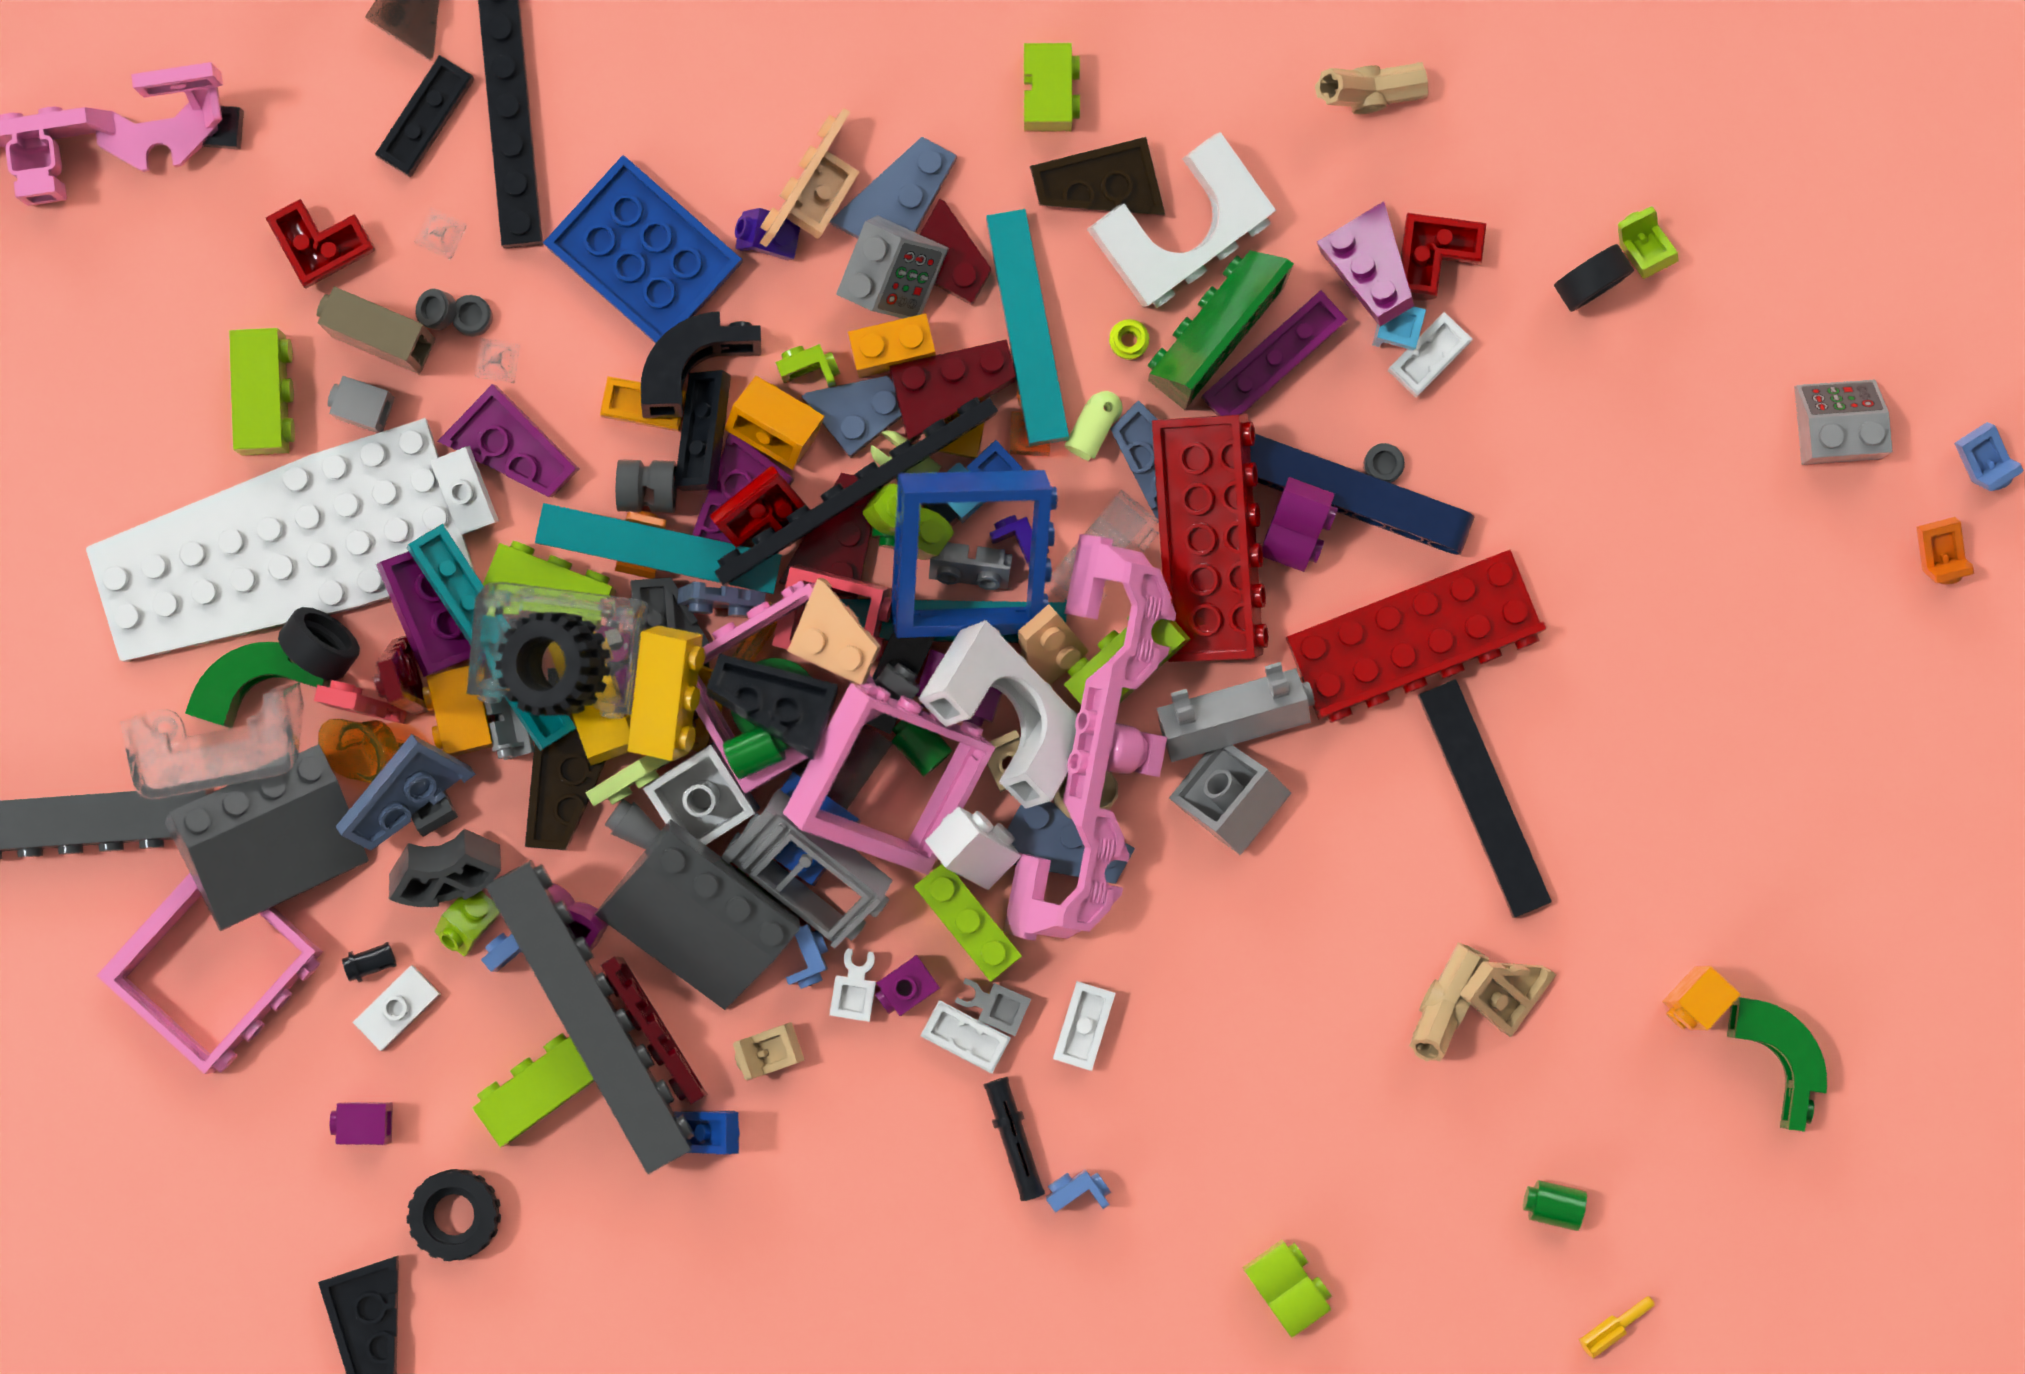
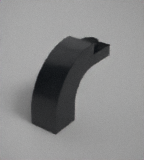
(682, 350)

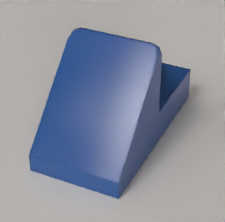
(714, 1131)

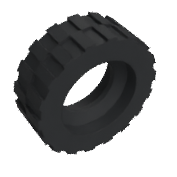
(422, 1214)

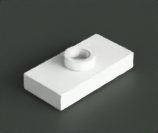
(1433, 353)
(464, 490)
(396, 1008)
(965, 1036)

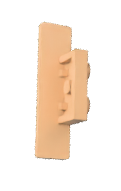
(818, 191)

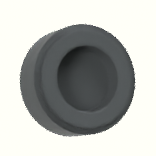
(435, 309)
(472, 315)
(1384, 462)

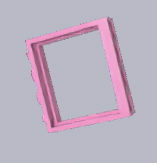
(730, 636)
(952, 790)
(153, 930)

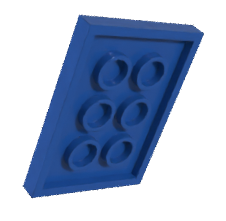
(642, 250)

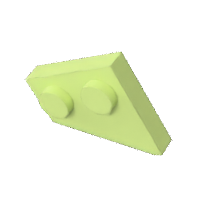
(617, 786)

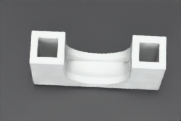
(1236, 209)
(1047, 724)

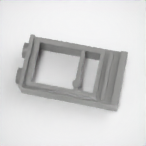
(770, 833)

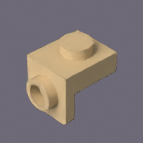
(768, 1051)

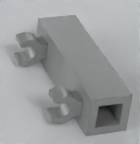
(1235, 713)

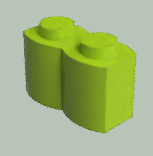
(933, 528)
(1287, 1287)

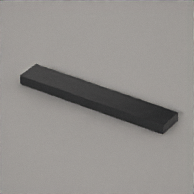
(1484, 798)

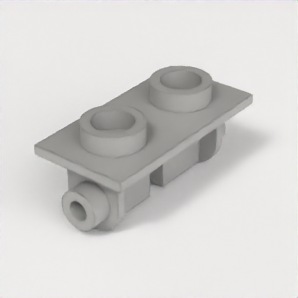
(988, 570)
(508, 733)

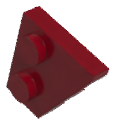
(964, 266)

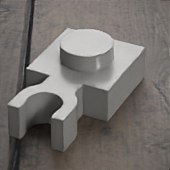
(1001, 1007)

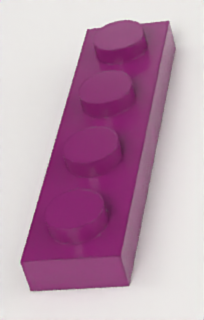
(1275, 357)

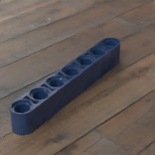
(1365, 496)

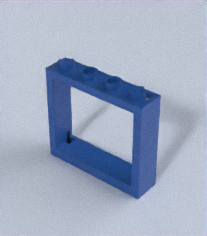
(968, 487)

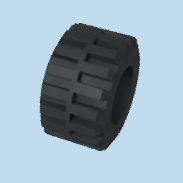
(523, 663)

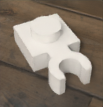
(853, 994)

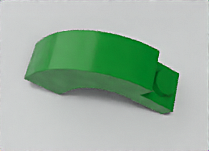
(235, 673)
(1792, 1045)

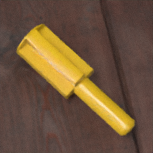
(1613, 1328)

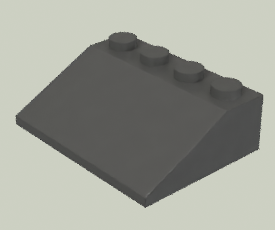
(265, 839)
(699, 915)

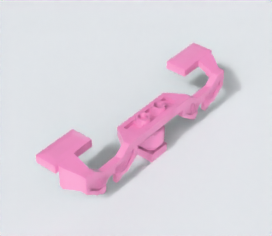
(36, 156)
(1098, 744)

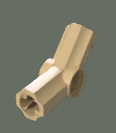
(1372, 88)
(1443, 1006)

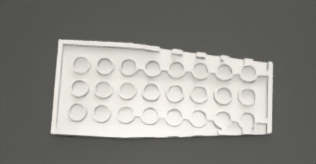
(273, 545)

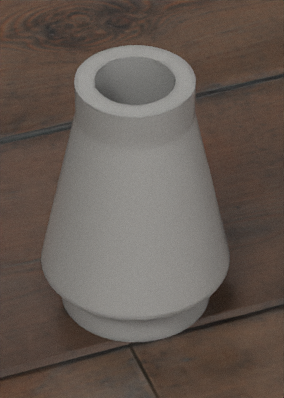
(632, 824)

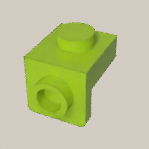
(1646, 243)
(799, 362)
(466, 922)

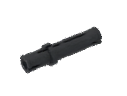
(1014, 1138)

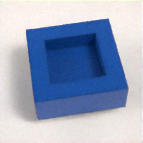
(994, 459)

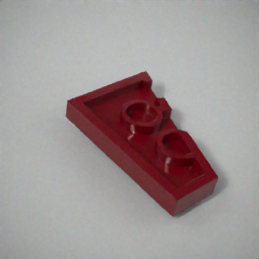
(944, 382)

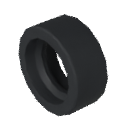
(1593, 277)
(318, 643)

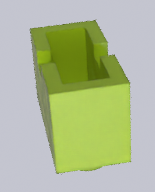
(1050, 72)

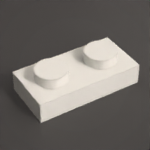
(1084, 1025)

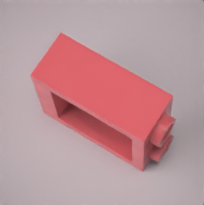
(878, 611)

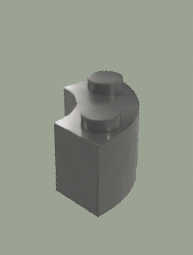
(444, 871)

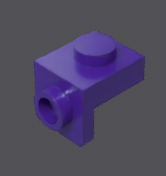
(750, 234)
(1013, 527)

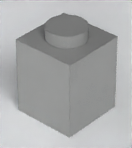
(360, 404)

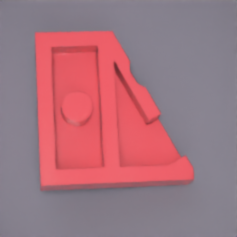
(349, 698)

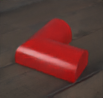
(1434, 239)
(316, 253)
(760, 502)

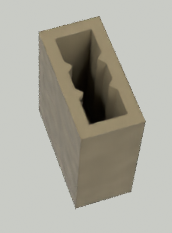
(375, 329)

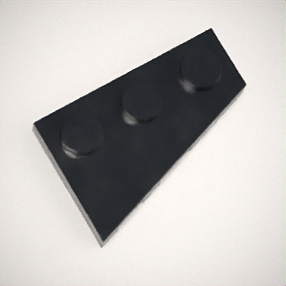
(775, 700)
(365, 1316)

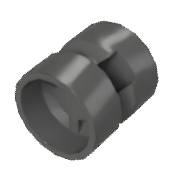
(645, 486)

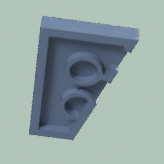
(1135, 440)
(406, 784)
(1053, 836)

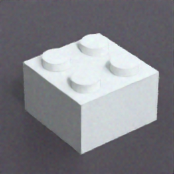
(702, 796)

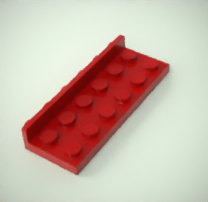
(1210, 534)
(1416, 636)

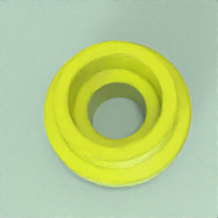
(1133, 327)

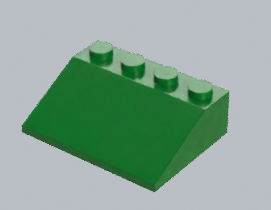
(1219, 326)

